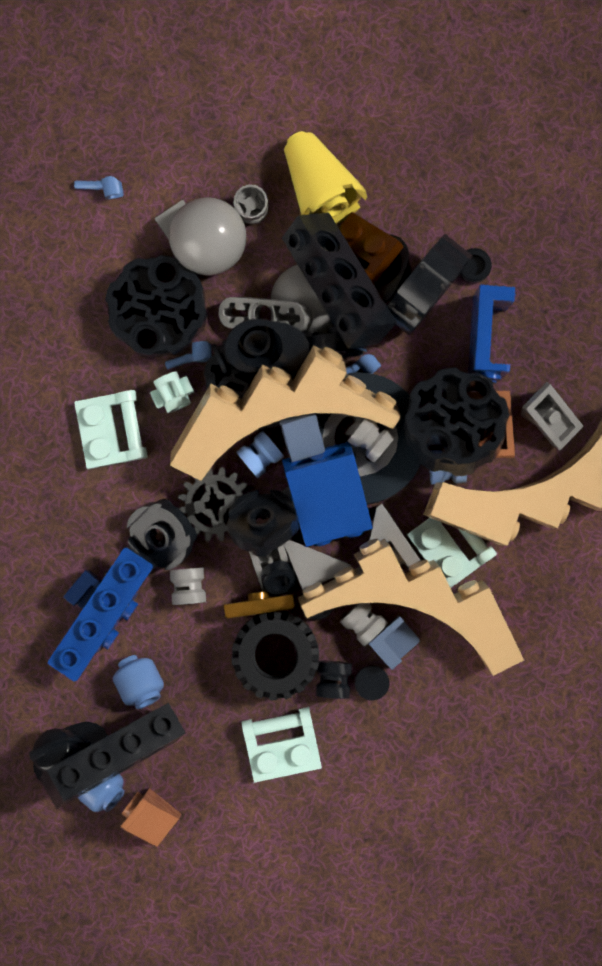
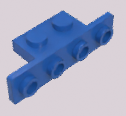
(101, 615)

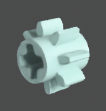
(172, 392)

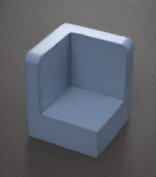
(302, 436)
(394, 642)

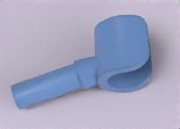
(110, 185)
(200, 353)
(366, 363)

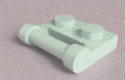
(99, 430)
(436, 543)
(282, 756)

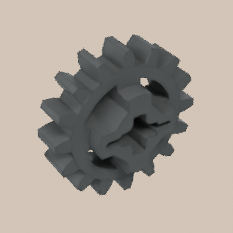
(199, 507)

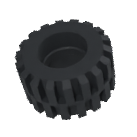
(275, 685)

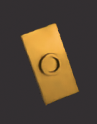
(259, 603)

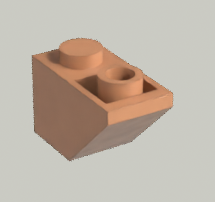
(149, 817)

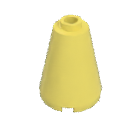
(321, 179)

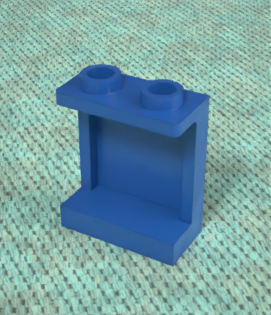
(484, 302)
(328, 495)

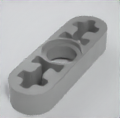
(254, 305)

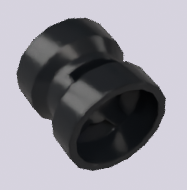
(337, 672)

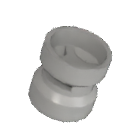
(252, 198)
(371, 438)
(182, 579)
(364, 622)

